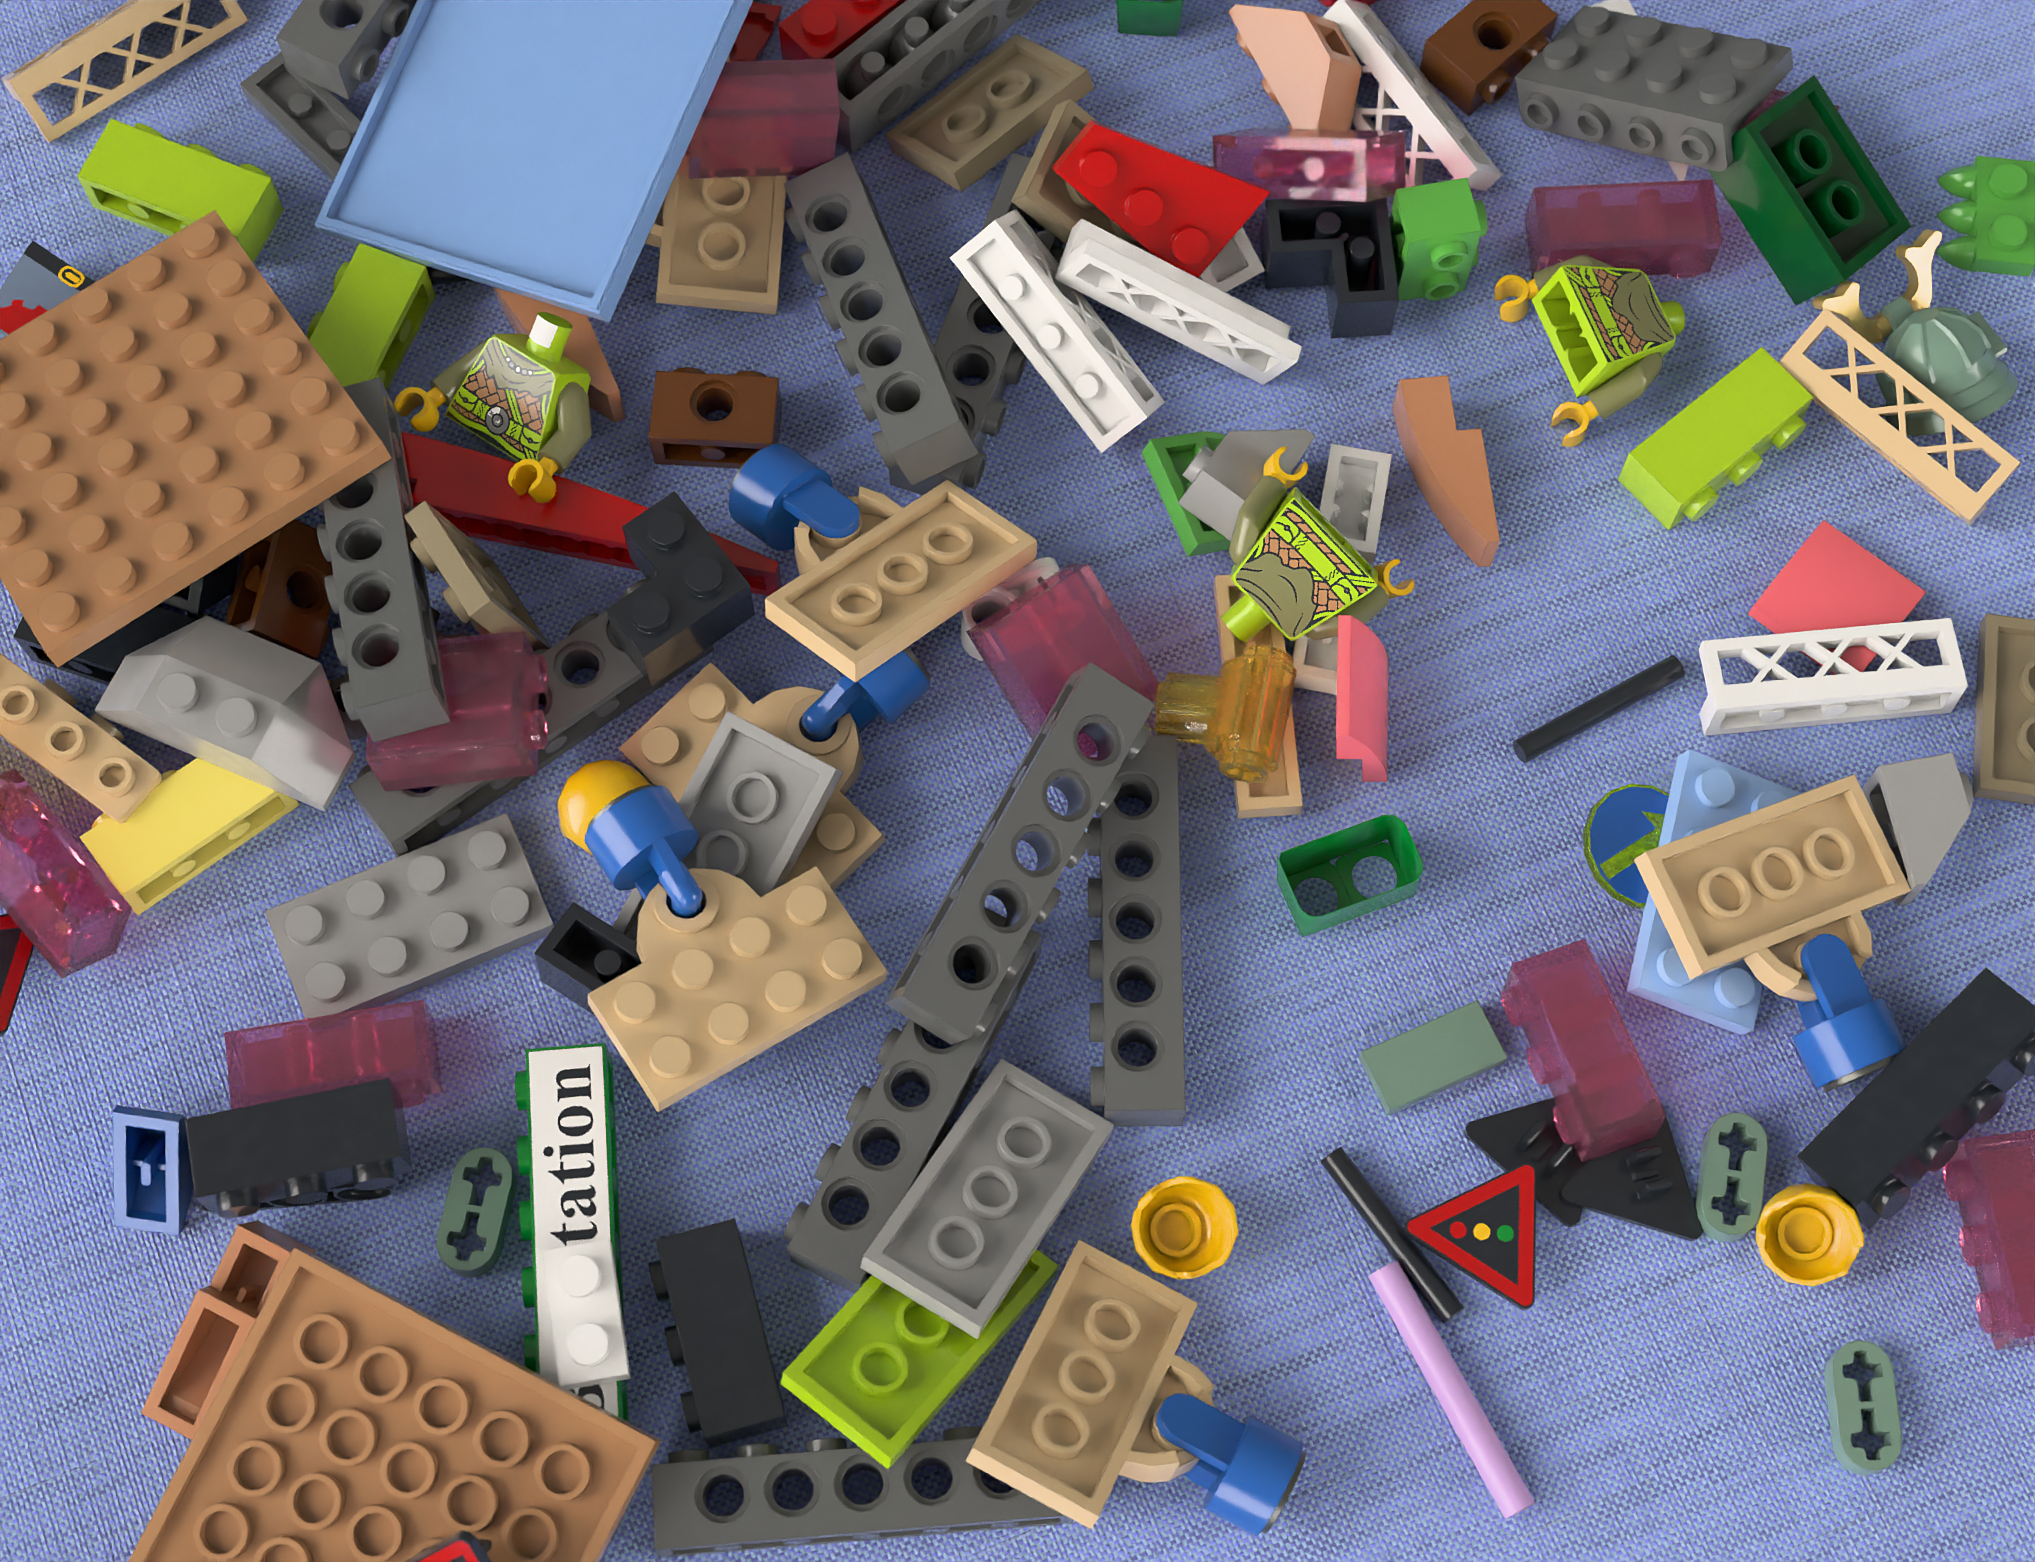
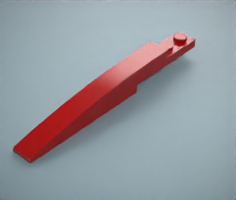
(576, 523)

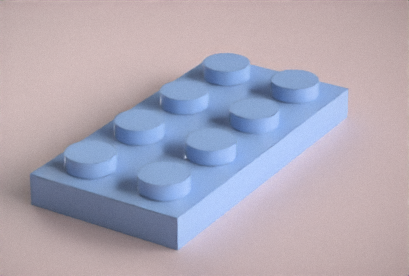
(1701, 797)

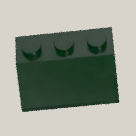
(1808, 193)

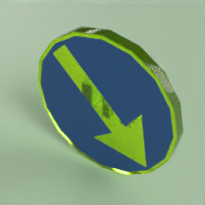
(1619, 831)

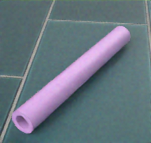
(1451, 1390)

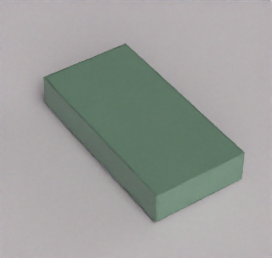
(1432, 1057)

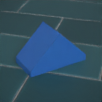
(150, 1170)

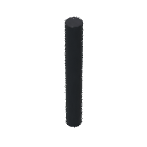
(1598, 709)
(1392, 1235)

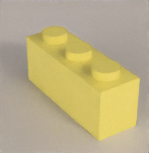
(182, 830)

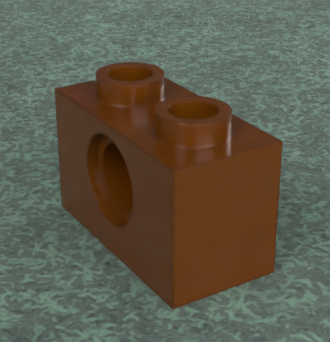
(1467, 70)
(688, 394)
(260, 596)

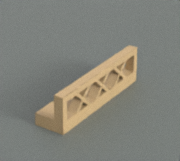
(100, 38)
(1881, 435)

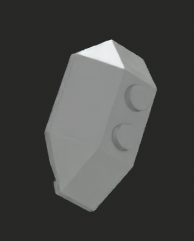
(236, 707)

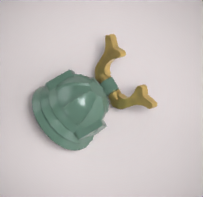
(1936, 346)

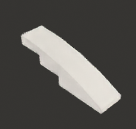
(1354, 506)

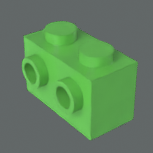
(1435, 238)

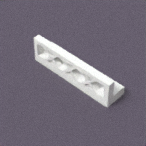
(1415, 97)
(1176, 303)
(1057, 330)
(1831, 698)

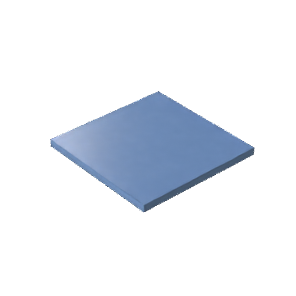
(531, 139)

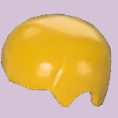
(590, 791)
(1184, 1227)
(1808, 1234)

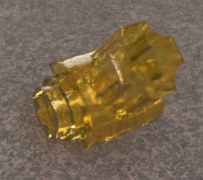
(1234, 714)

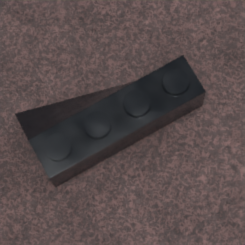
(1926, 1100)

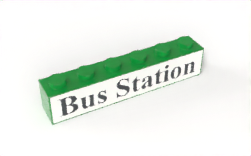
(571, 1183)

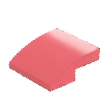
(1835, 586)
(1362, 698)

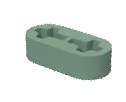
(1747, 1177)
(461, 1208)
(1878, 1405)

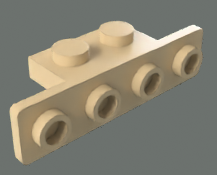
(70, 746)

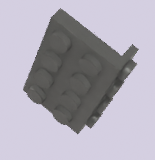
(1649, 86)

